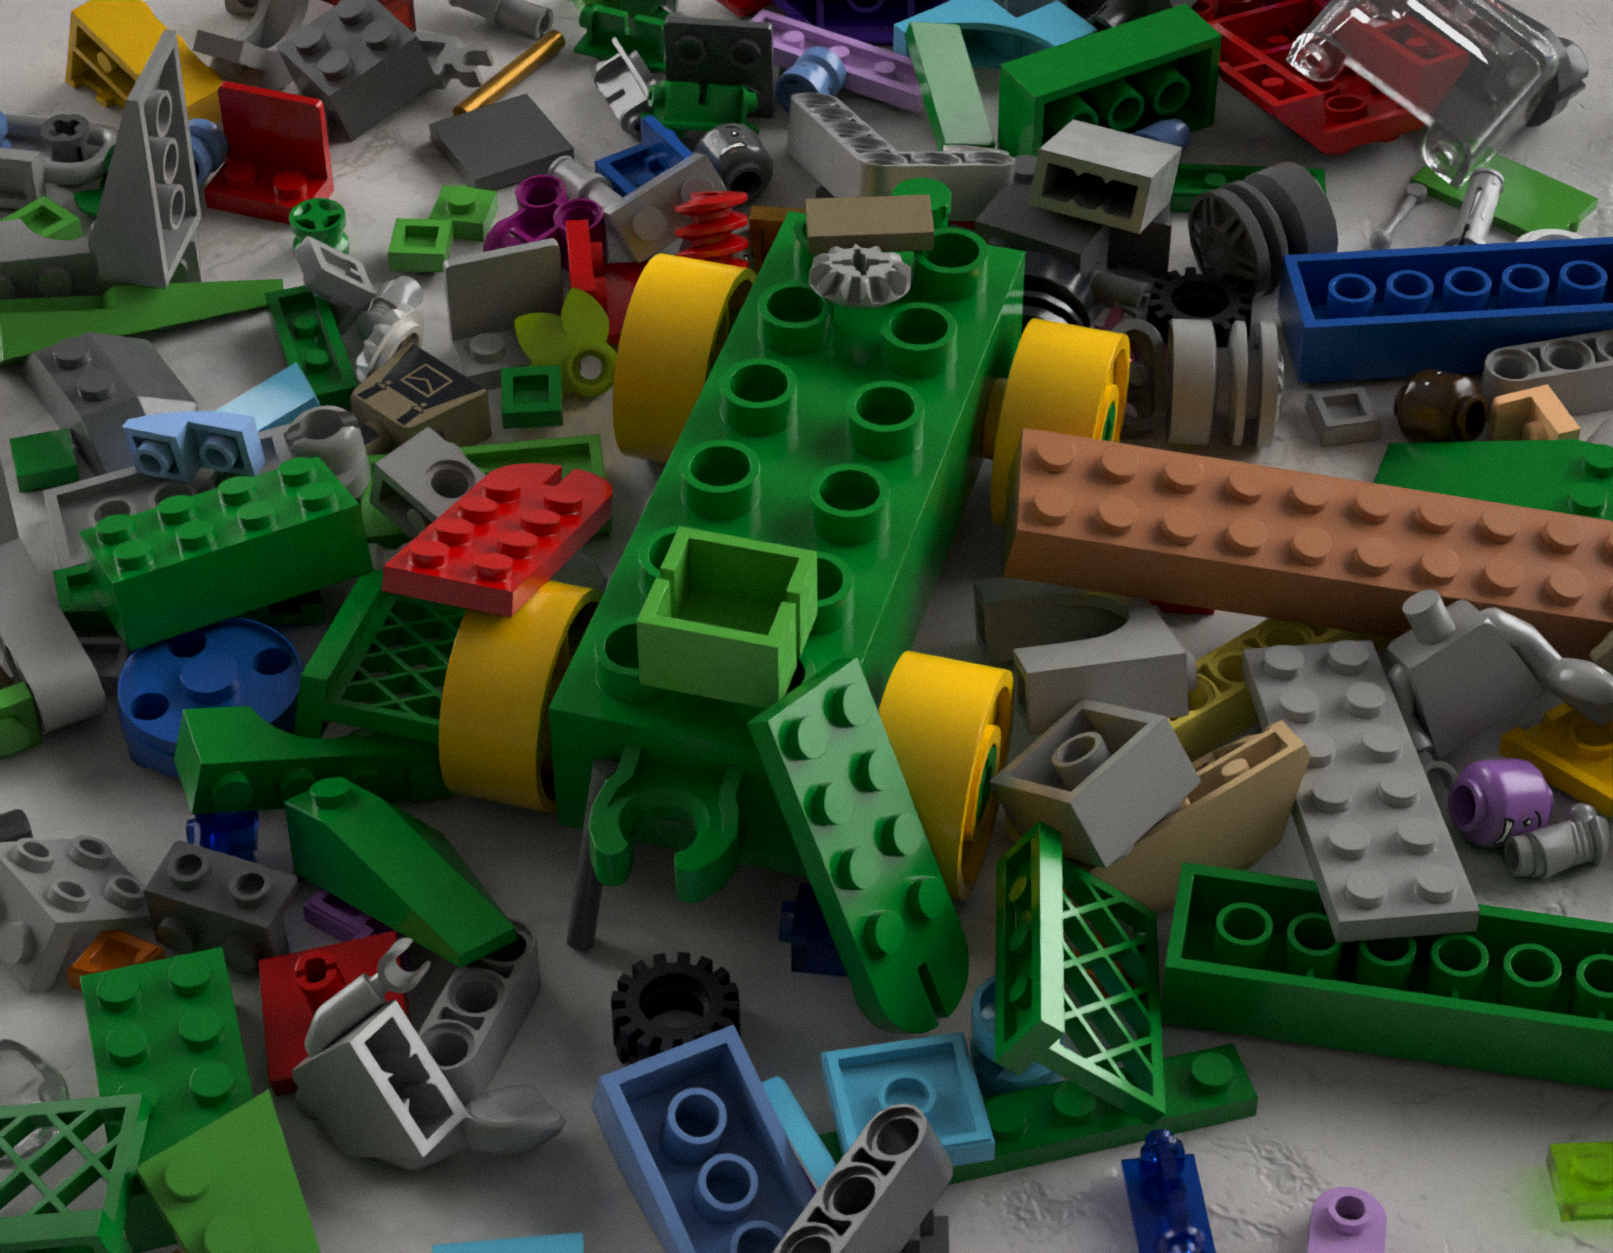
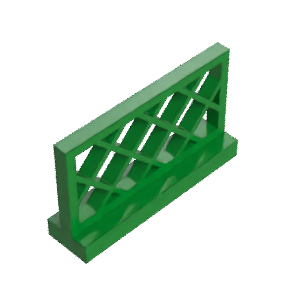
(356, 648)
(1035, 961)
(49, 1223)

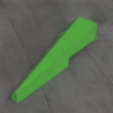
(122, 311)

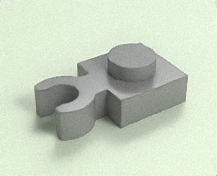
(454, 61)

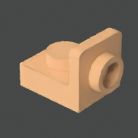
(1531, 416)

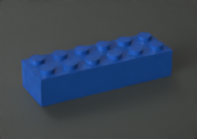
(1438, 305)

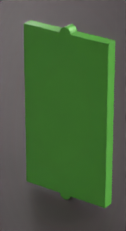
(1528, 199)

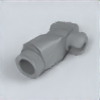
(389, 296)
(1553, 849)

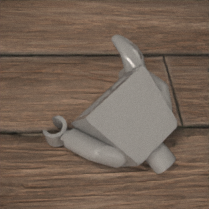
(1475, 668)
(386, 1093)

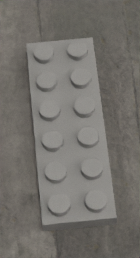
(1364, 797)

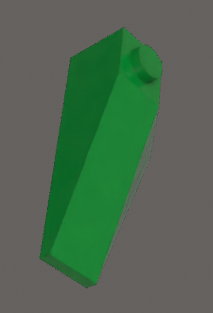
(393, 870)

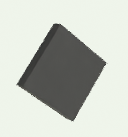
(500, 143)

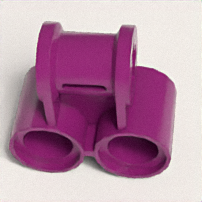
(543, 215)

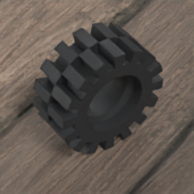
(1199, 299)
(667, 989)

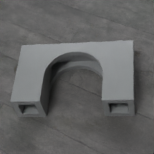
(1081, 647)

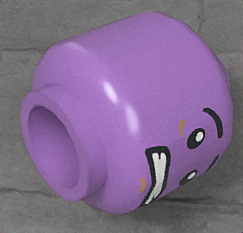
(1499, 801)

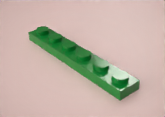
(1069, 1121)

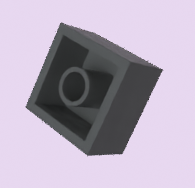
(357, 64)

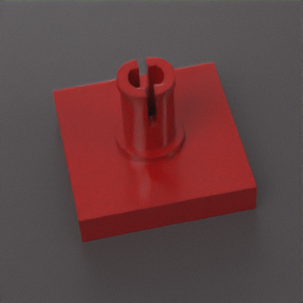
(301, 982)

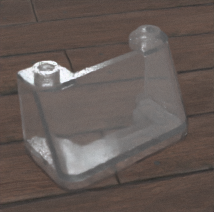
(1450, 63)

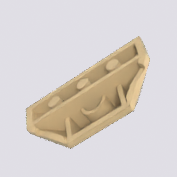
(1222, 822)

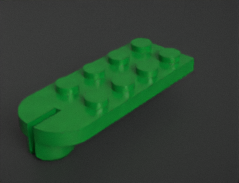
(864, 849)

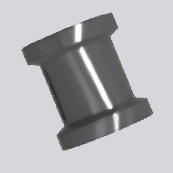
(71, 142)

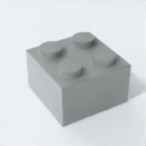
(1098, 780)

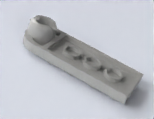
(316, 432)

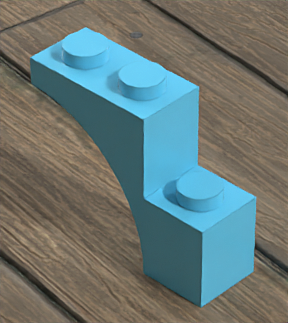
(995, 34)

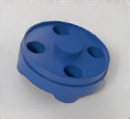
(205, 668)

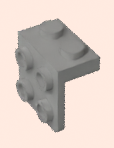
(59, 891)

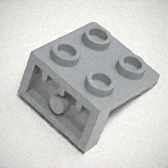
(487, 296)

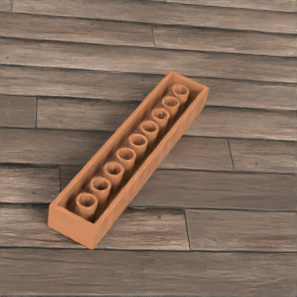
(1295, 542)

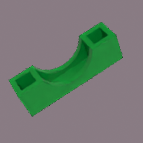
(243, 763)

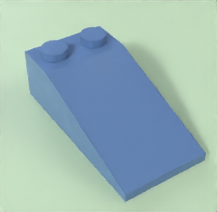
(703, 1148)

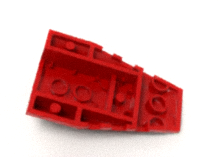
(1324, 114)

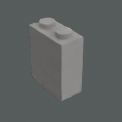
(1104, 176)

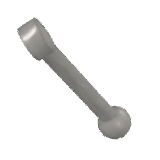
(1414, 195)

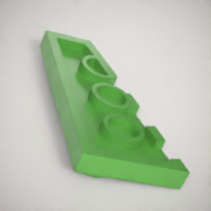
(232, 1187)

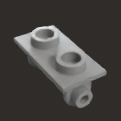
(624, 87)

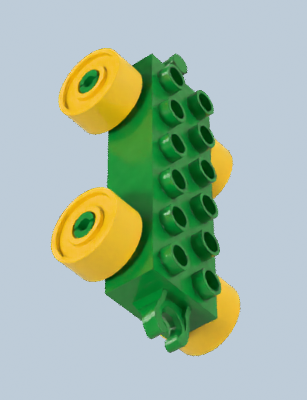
(802, 435)

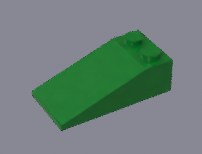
(1526, 473)

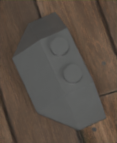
(98, 385)

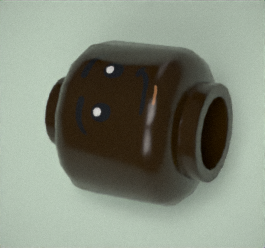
(1440, 408)

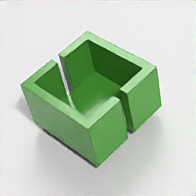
(727, 617)

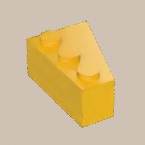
(112, 45)

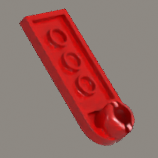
(502, 538)

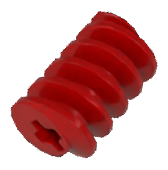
(713, 227)

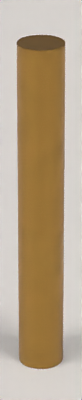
(513, 73)

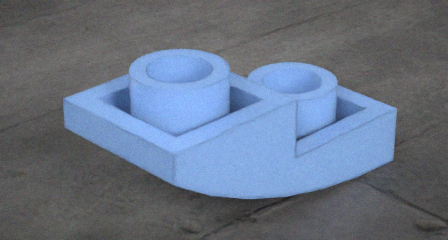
(183, 442)

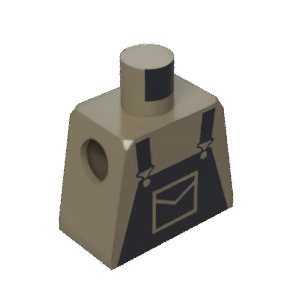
(416, 393)

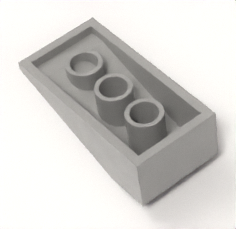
(151, 182)

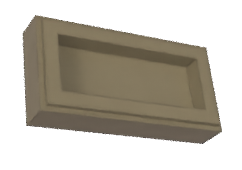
(881, 221)

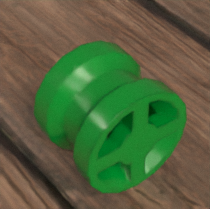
(321, 220)

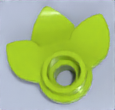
(568, 339)

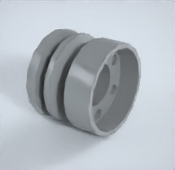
(1222, 383)

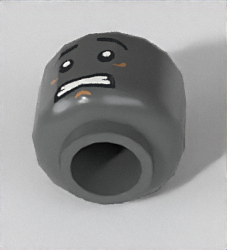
(738, 158)

